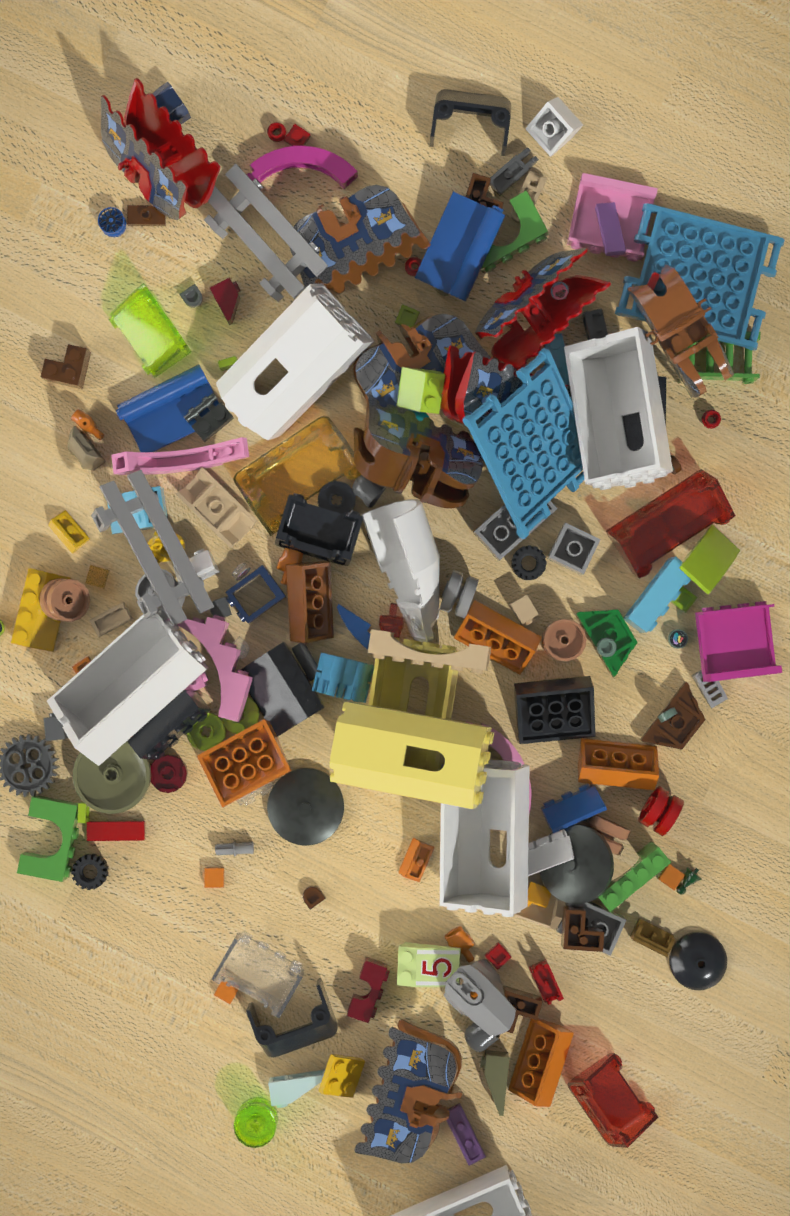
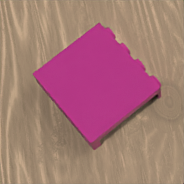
(736, 642)

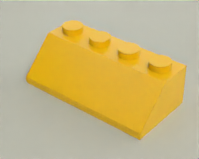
(32, 626)

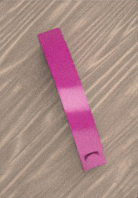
(303, 157)

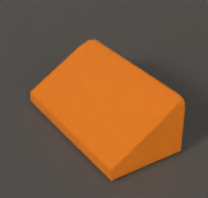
(416, 860)

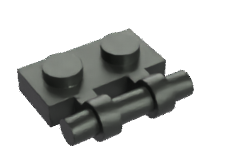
(212, 421)

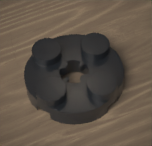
(339, 489)

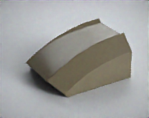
(84, 450)

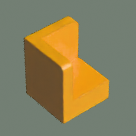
(538, 895)

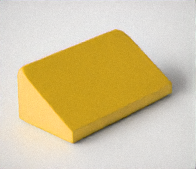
(68, 531)

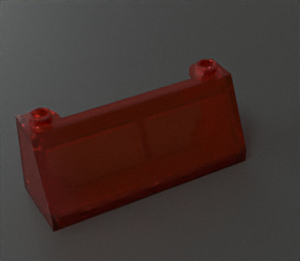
(670, 521)

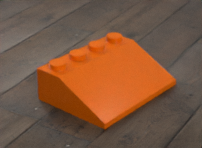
(244, 762)

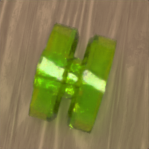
(245, 1125)

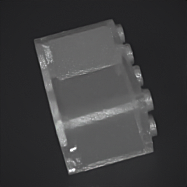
(260, 972)

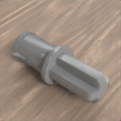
(234, 848)

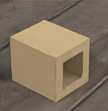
(524, 610)

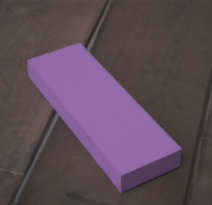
(610, 229)
(465, 1135)

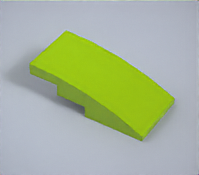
(709, 559)

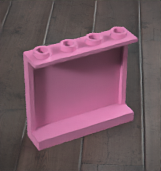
(629, 204)

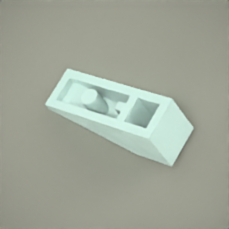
(290, 1087)

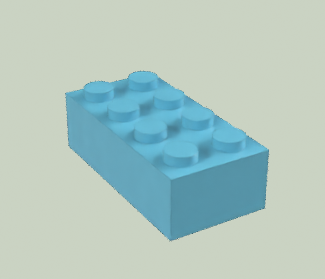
(657, 596)

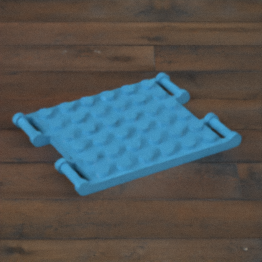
(715, 264)
(530, 443)

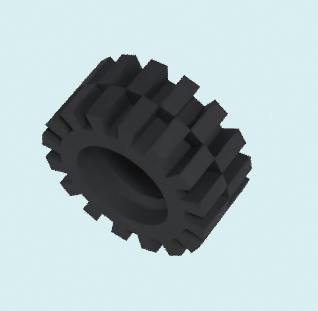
(528, 551)
(101, 868)

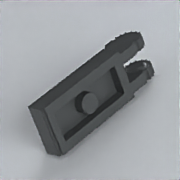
(511, 172)

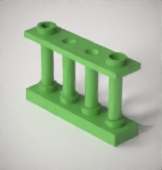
(746, 377)

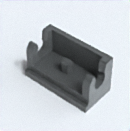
(594, 324)

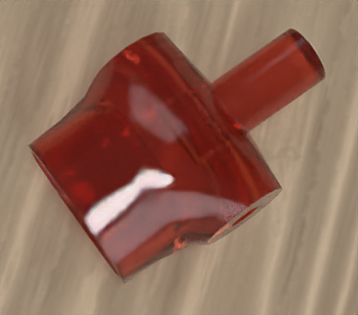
(391, 622)

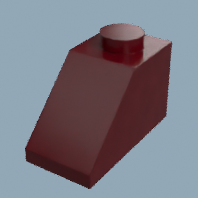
(227, 298)

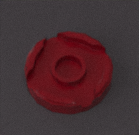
(168, 773)

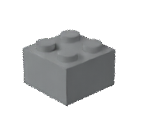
(573, 549)

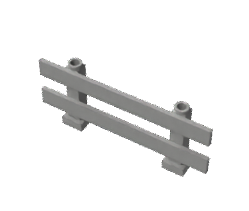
(229, 215)
(122, 513)

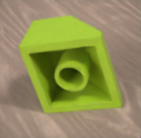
(420, 390)

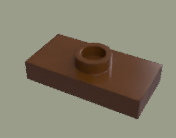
(144, 216)

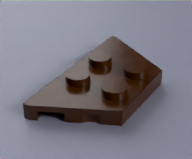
(679, 728)

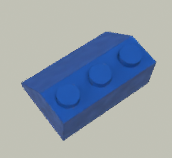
(573, 807)

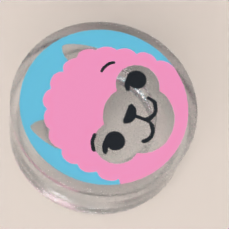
(559, 290)
(241, 571)

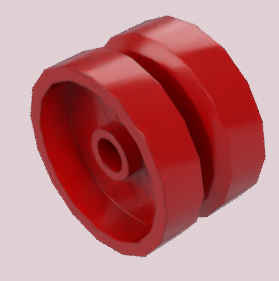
(661, 811)

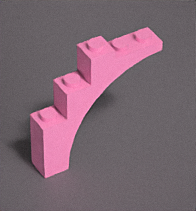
(225, 657)

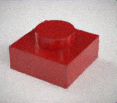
(297, 136)

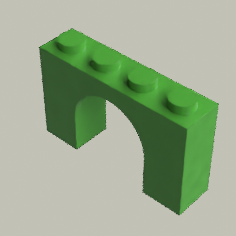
(531, 231)
(649, 864)
(54, 866)

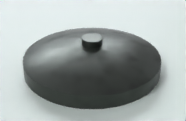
(305, 806)
(585, 875)

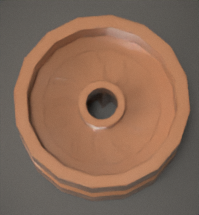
(64, 599)
(575, 640)
(609, 831)

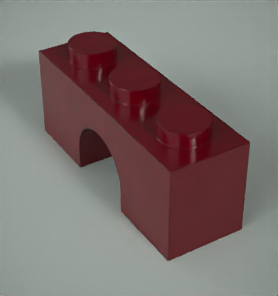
(363, 1006)

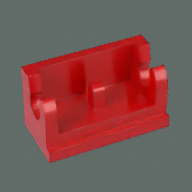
(546, 982)

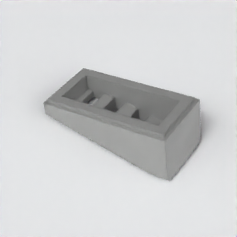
(700, 684)

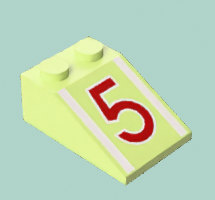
(426, 964)

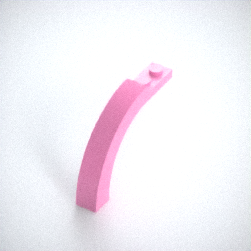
(181, 460)

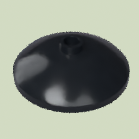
(695, 948)

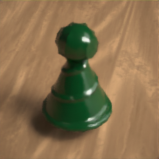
(690, 878)

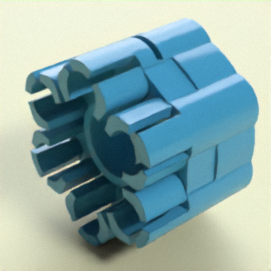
(344, 674)

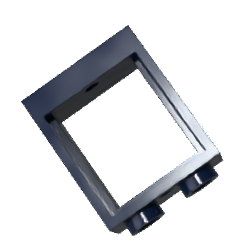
(242, 614)

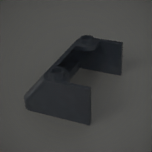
(472, 103)
(321, 1028)

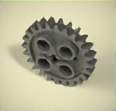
(45, 762)

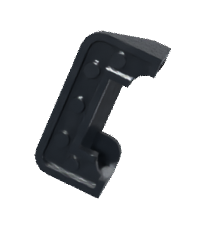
(318, 531)

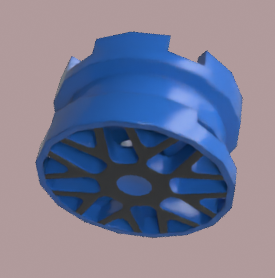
(112, 222)

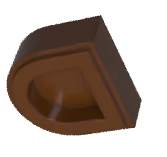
(313, 896)

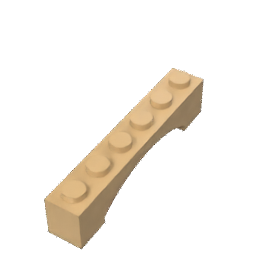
(385, 644)

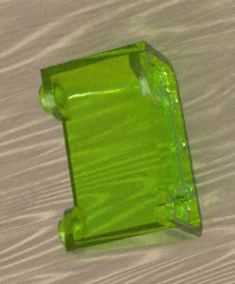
(149, 331)

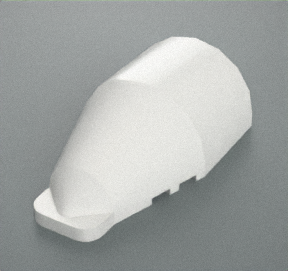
(410, 559)

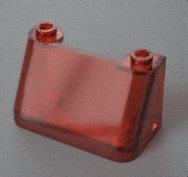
(611, 1102)

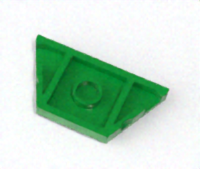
(613, 626)

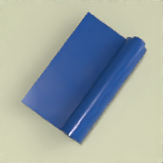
(460, 246)
(159, 412)

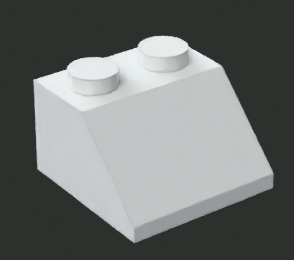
(554, 126)
(203, 564)

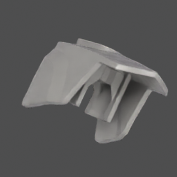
(491, 1007)

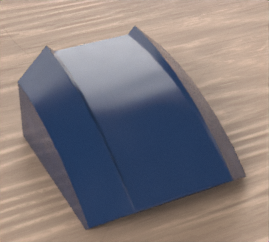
(168, 98)

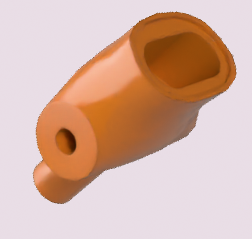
(86, 423)
(288, 557)
(459, 938)

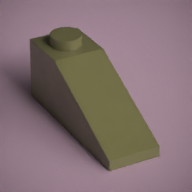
(496, 1073)

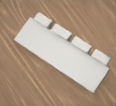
(549, 852)

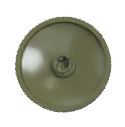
(115, 783)

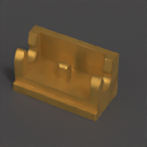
(652, 937)

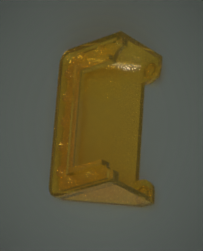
(295, 466)

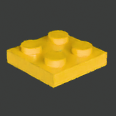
(341, 1076)

